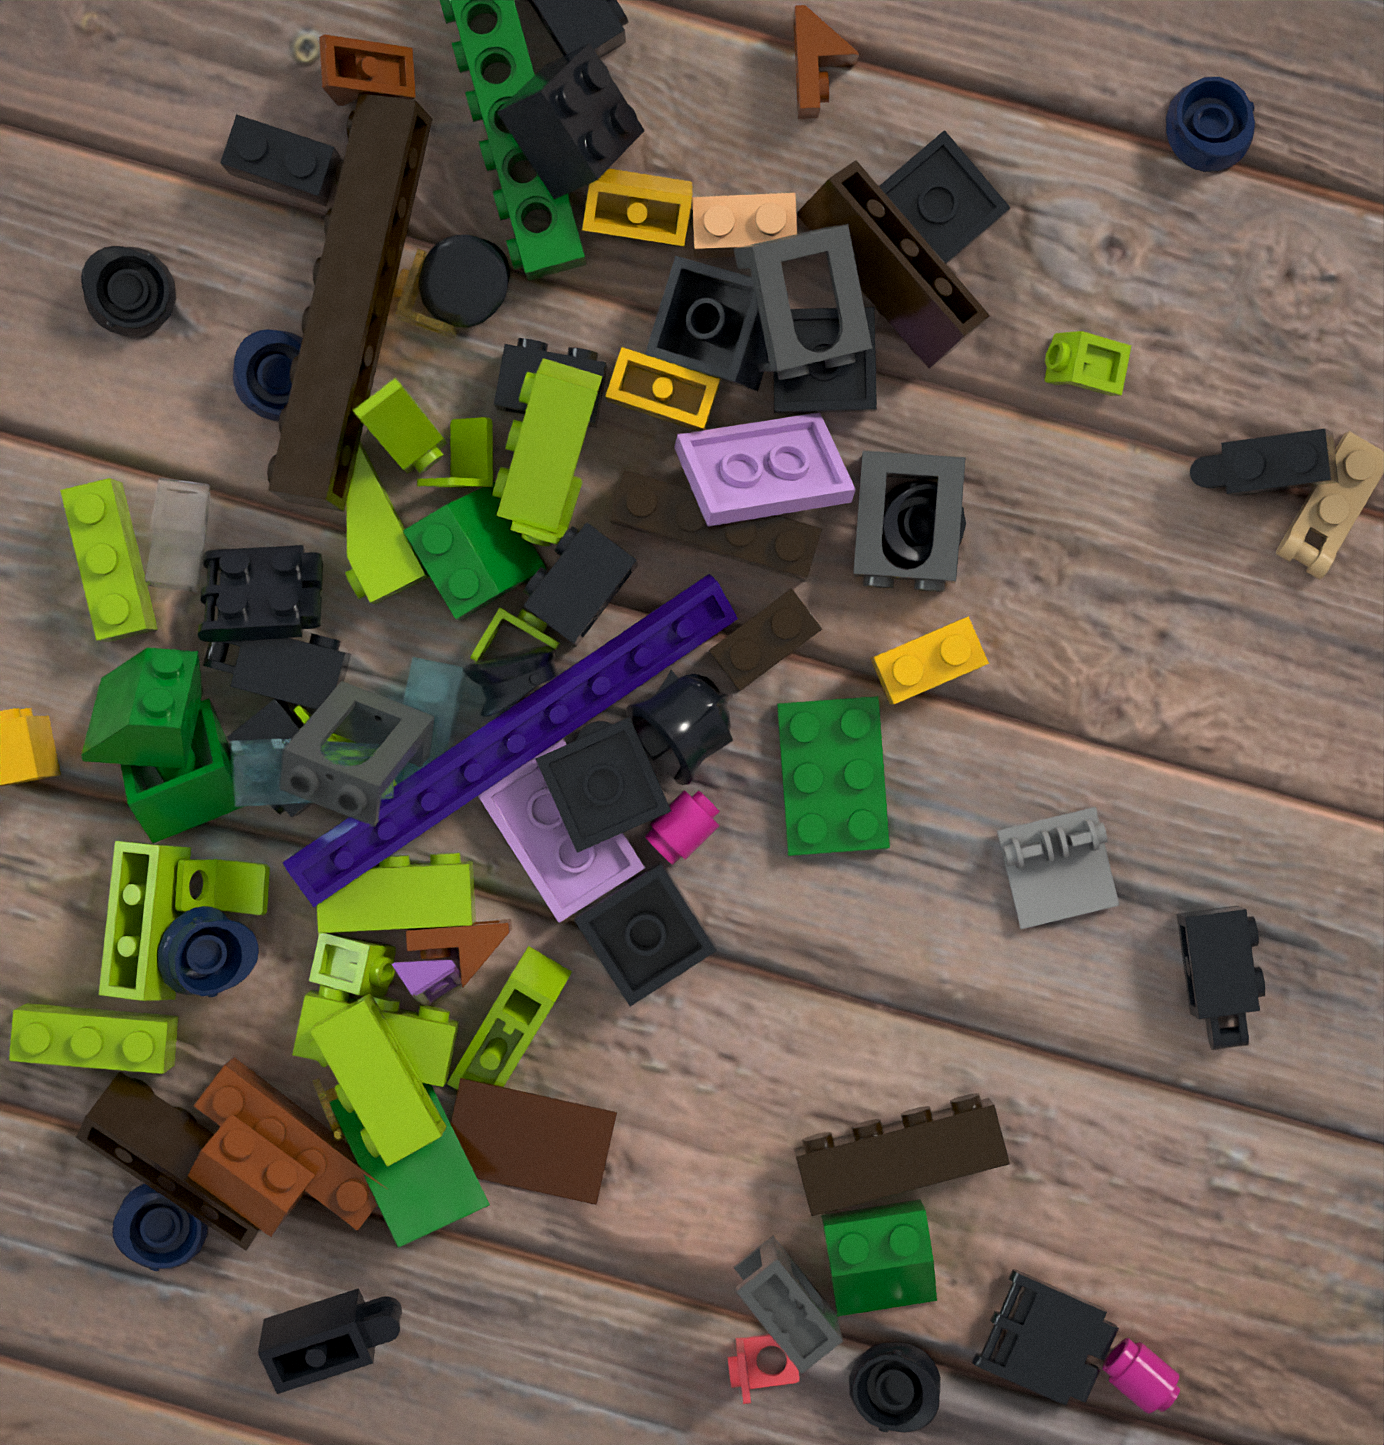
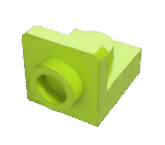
(1087, 362)
(352, 965)

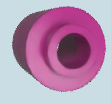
(685, 827)
(1142, 1376)

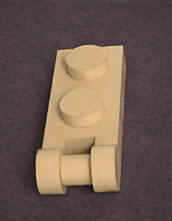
(1334, 507)

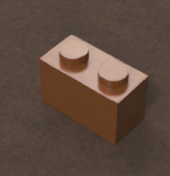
(250, 1175)

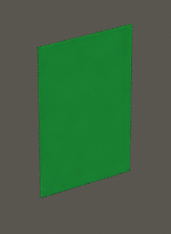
(422, 1188)

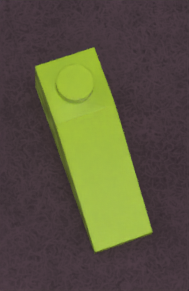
(402, 428)
(376, 543)
(512, 1020)

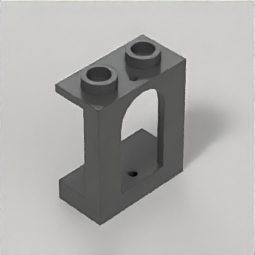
(784, 350)
(943, 561)
(365, 719)
(788, 1309)

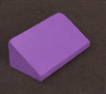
(428, 979)

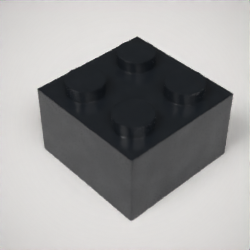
(571, 121)
(710, 324)
(579, 582)
(645, 933)

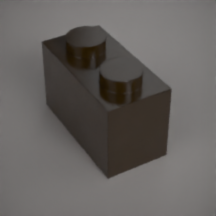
(765, 639)

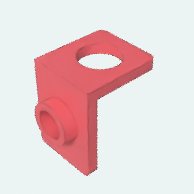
(746, 1373)

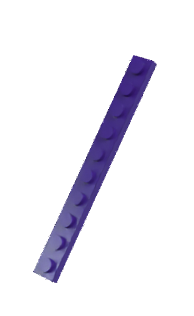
(513, 739)

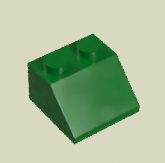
(472, 552)
(146, 710)
(180, 799)
(880, 1257)

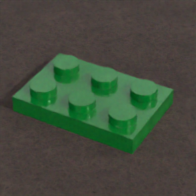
(833, 775)

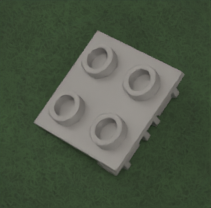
(1058, 867)

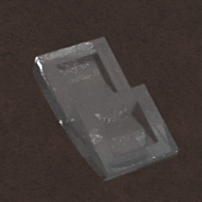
(178, 534)

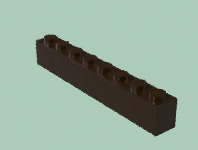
(349, 301)

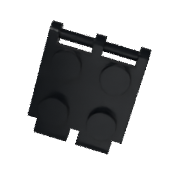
(261, 593)
(1047, 1340)

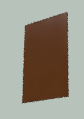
(533, 1140)

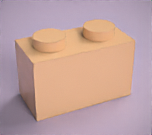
(739, 221)

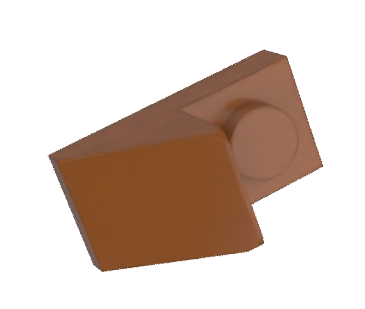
(816, 47)
(365, 68)
(474, 943)

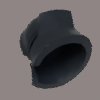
(686, 717)

